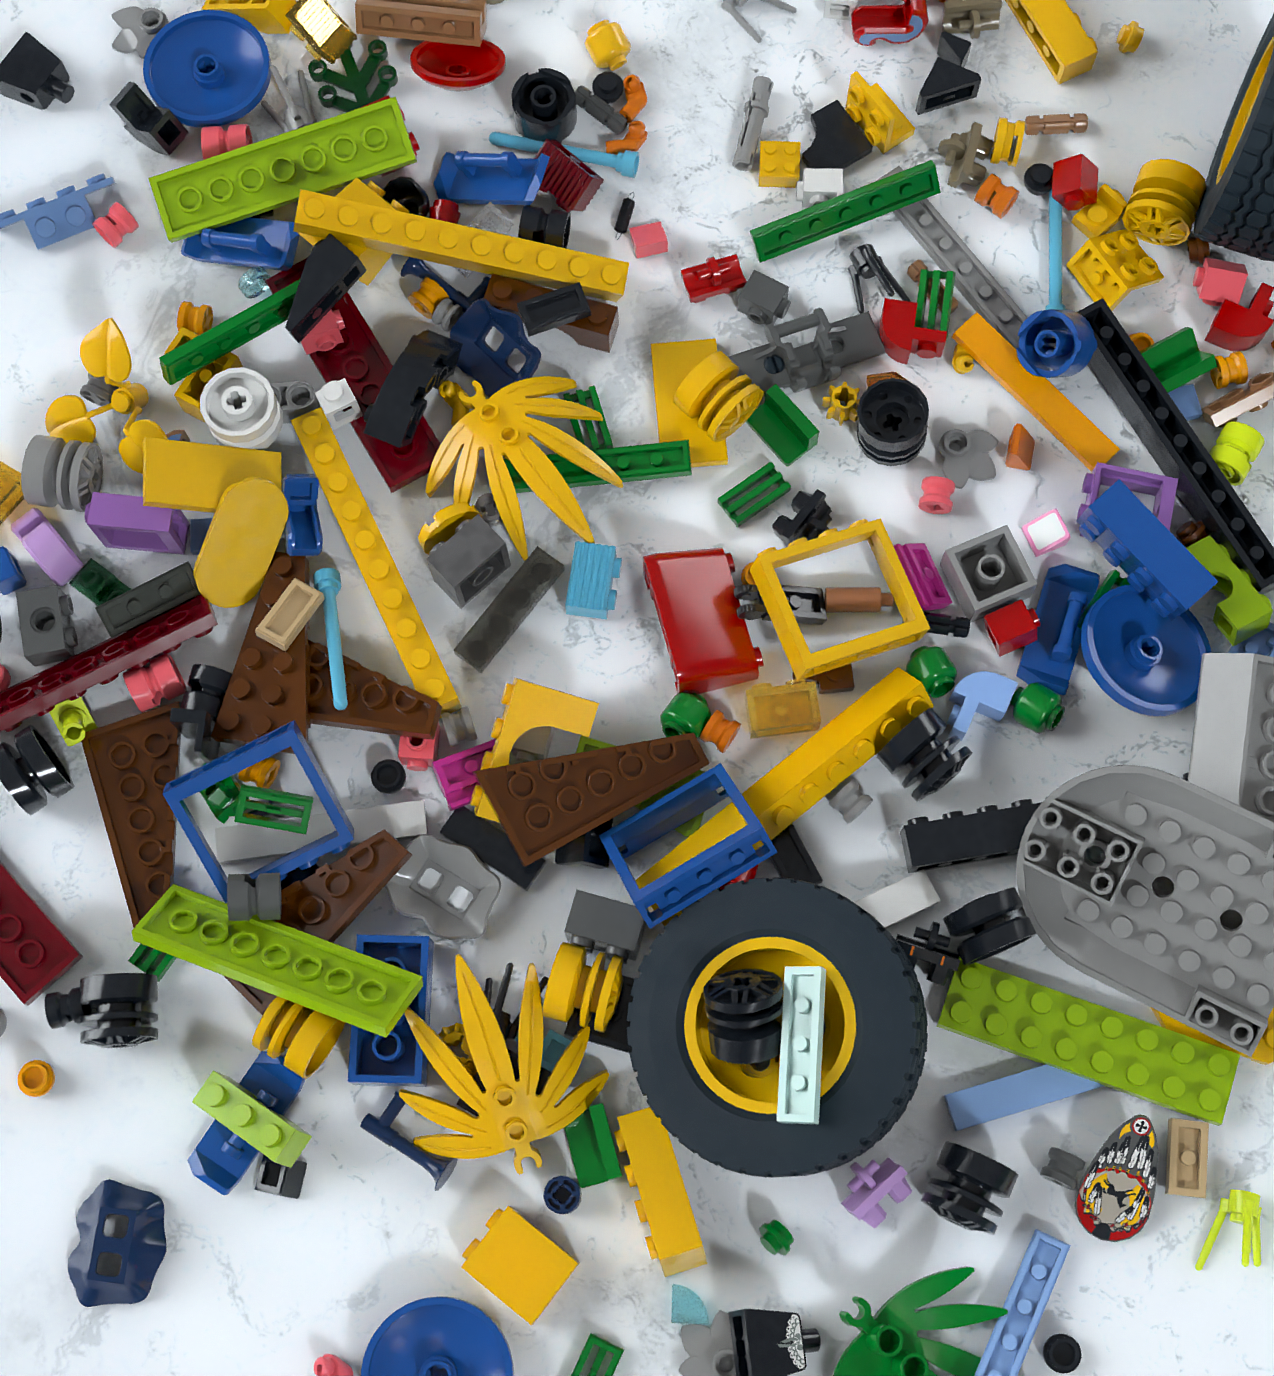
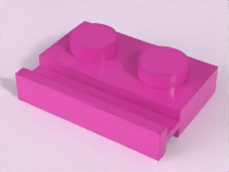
(923, 576)
(456, 774)

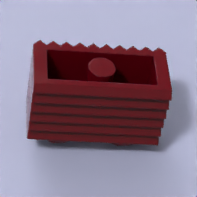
(568, 178)

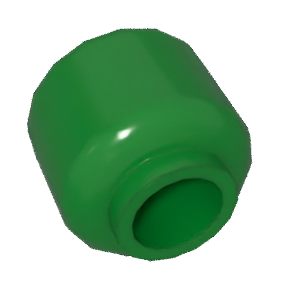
(933, 669)
(1037, 707)
(685, 715)

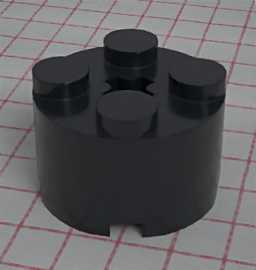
(544, 105)

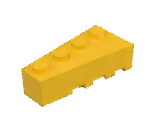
(662, 1192)

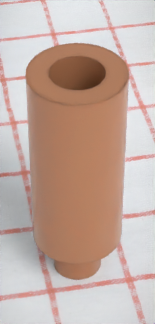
(856, 599)

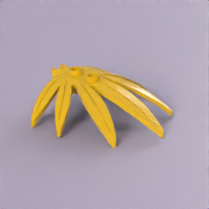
(503, 429)
(508, 1107)

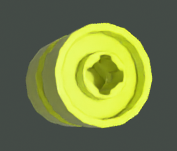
(1235, 449)

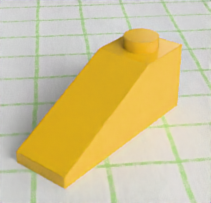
(264, 15)

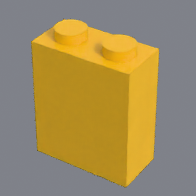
(518, 1263)

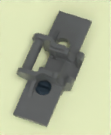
(813, 362)

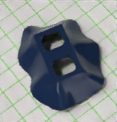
(479, 359)
(140, 1249)

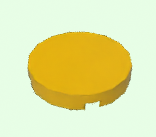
(445, 524)

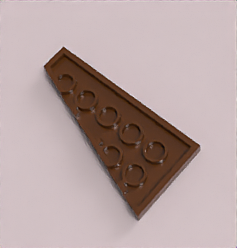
(268, 683)
(373, 700)
(129, 773)
(567, 795)
(335, 896)

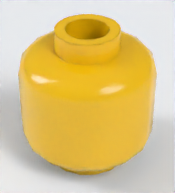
(607, 45)

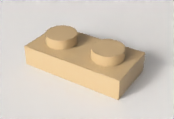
(1187, 1158)

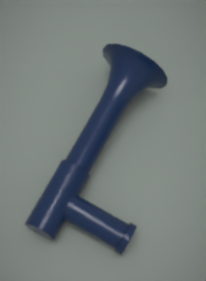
(418, 268)
(381, 1129)

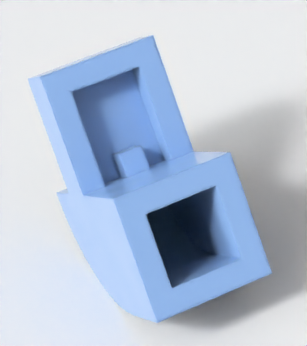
(980, 693)

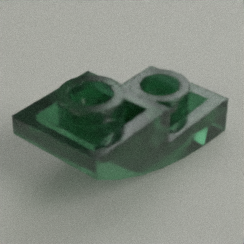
(97, 583)

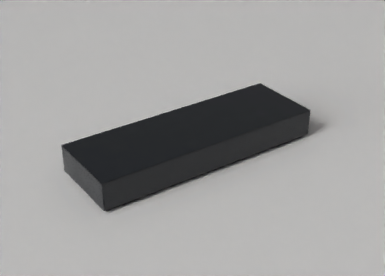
(490, 846)

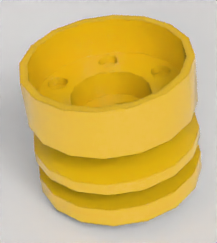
(1164, 202)
(718, 396)
(583, 987)
(305, 1034)

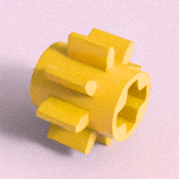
(837, 411)

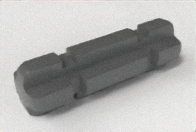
(600, 110)

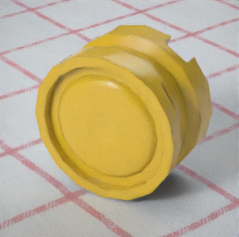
(1003, 141)

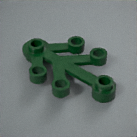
(355, 81)

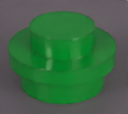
(776, 1238)

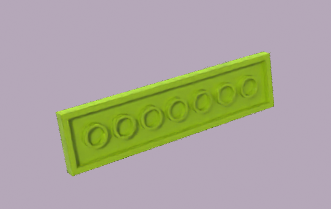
(276, 168)
(279, 960)
(1090, 1041)

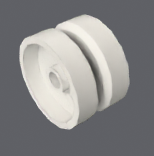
(241, 409)

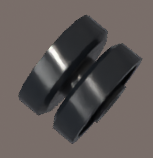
(31, 769)
(991, 930)

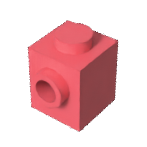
(1220, 281)
(325, 333)
(418, 752)

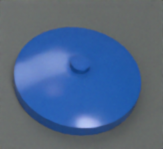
(207, 68)
(1141, 656)
(438, 1340)

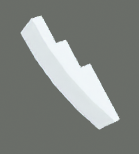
(900, 899)

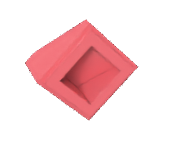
(649, 239)

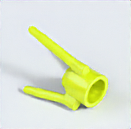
(1243, 1210)

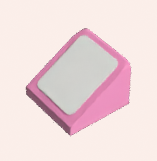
(1046, 533)

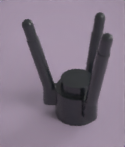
(869, 264)
(507, 1028)

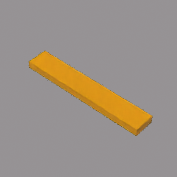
(1035, 393)

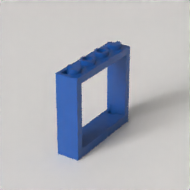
(238, 760)
(701, 873)

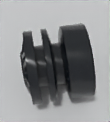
(894, 405)
(924, 754)
(118, 1009)
(744, 1015)
(969, 1188)

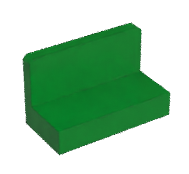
(1178, 359)
(783, 427)
(593, 1147)

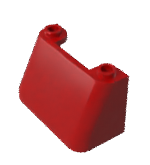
(700, 619)

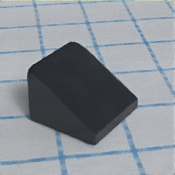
(953, 48)
(280, 1179)

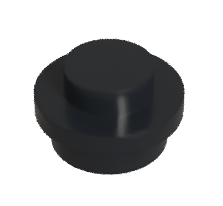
(608, 87)
(1038, 179)
(388, 776)
(1062, 1353)

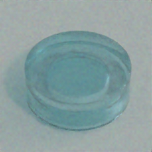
(253, 282)

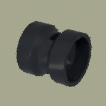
(64, 1008)

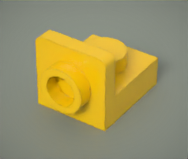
(1101, 216)

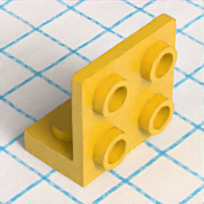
(876, 114)
(1113, 267)

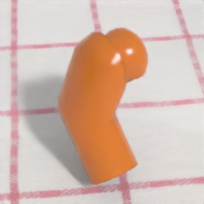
(635, 97)
(632, 141)

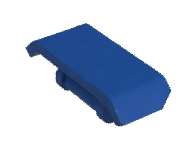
(489, 178)
(246, 244)
(1060, 605)
(221, 1154)

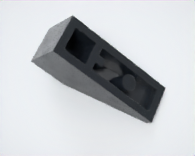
(324, 281)

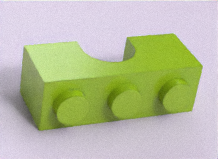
(1244, 610)
(251, 1120)

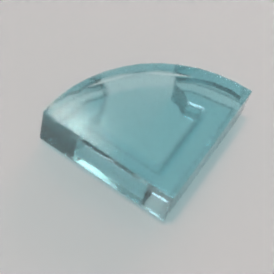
(687, 1306)

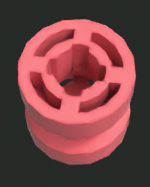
(115, 225)

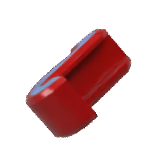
(889, 22)

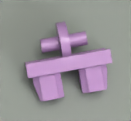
(871, 1186)

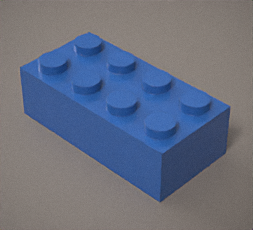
(1145, 551)
(398, 1057)

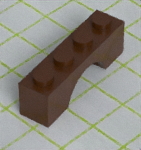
(592, 332)

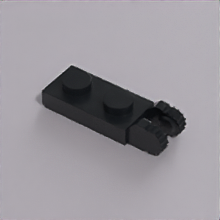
(805, 602)

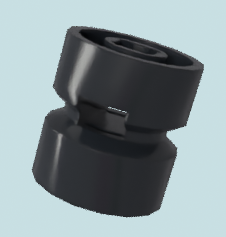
(544, 227)
(207, 689)

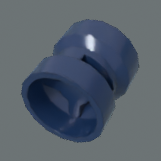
(564, 1199)

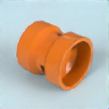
(996, 196)

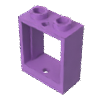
(1138, 481)
(127, 524)

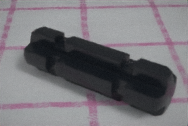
(944, 624)

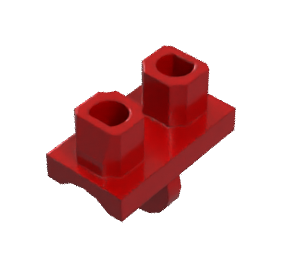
(713, 278)

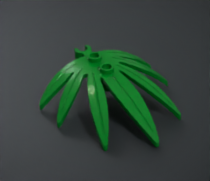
(890, 1340)

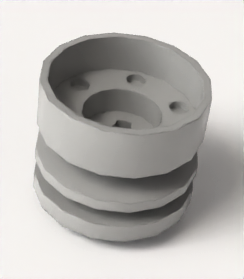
(61, 472)

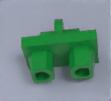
(222, 798)

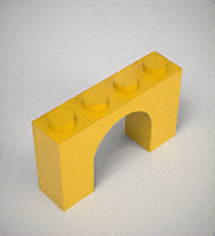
(526, 708)

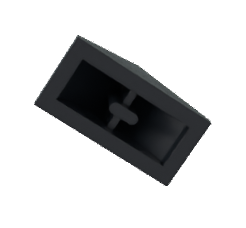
(947, 86)

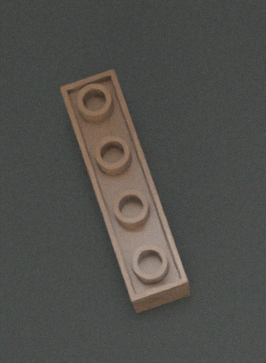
(424, 20)

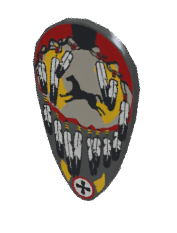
(1120, 1183)

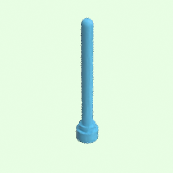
(625, 162)
(1055, 255)
(329, 583)

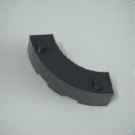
(401, 401)

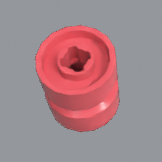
(217, 141)
(155, 682)

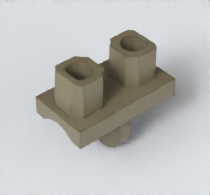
(971, 16)
(960, 154)

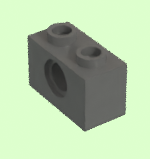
(34, 610)

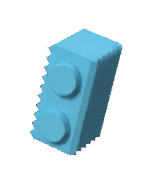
(592, 579)

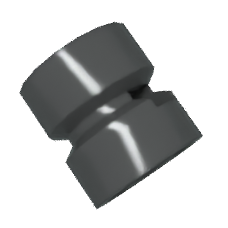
(254, 896)

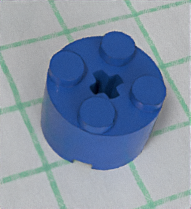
(1059, 329)

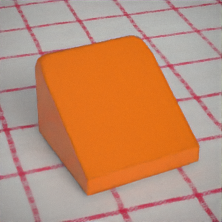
(1020, 448)

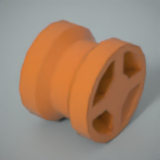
(720, 731)

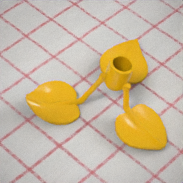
(106, 355)

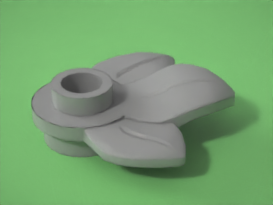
(136, 29)
(971, 460)
(707, 1347)

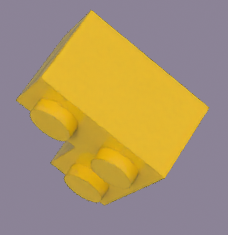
(190, 390)

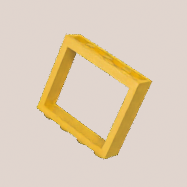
(809, 664)

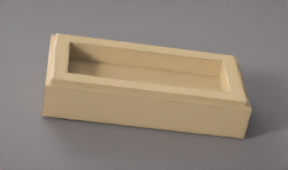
(289, 614)

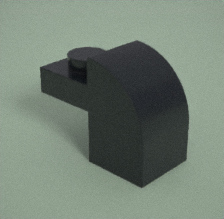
(147, 123)

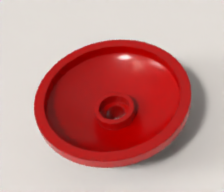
(456, 65)

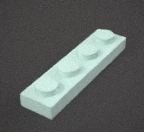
(801, 1045)

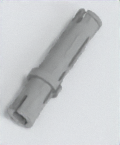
(755, 112)

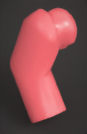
(331, 1366)

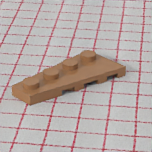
(1240, 401)

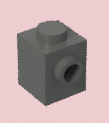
(763, 299)

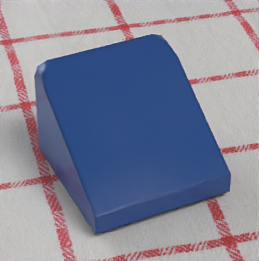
(10, 573)

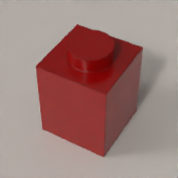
(1075, 182)
(1012, 627)

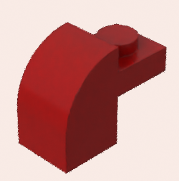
(1242, 327)
(901, 336)

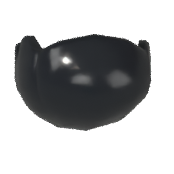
(408, 194)

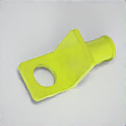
(73, 720)

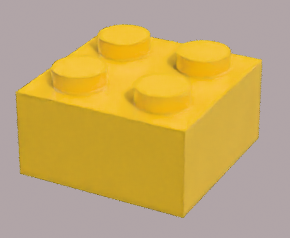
(779, 164)

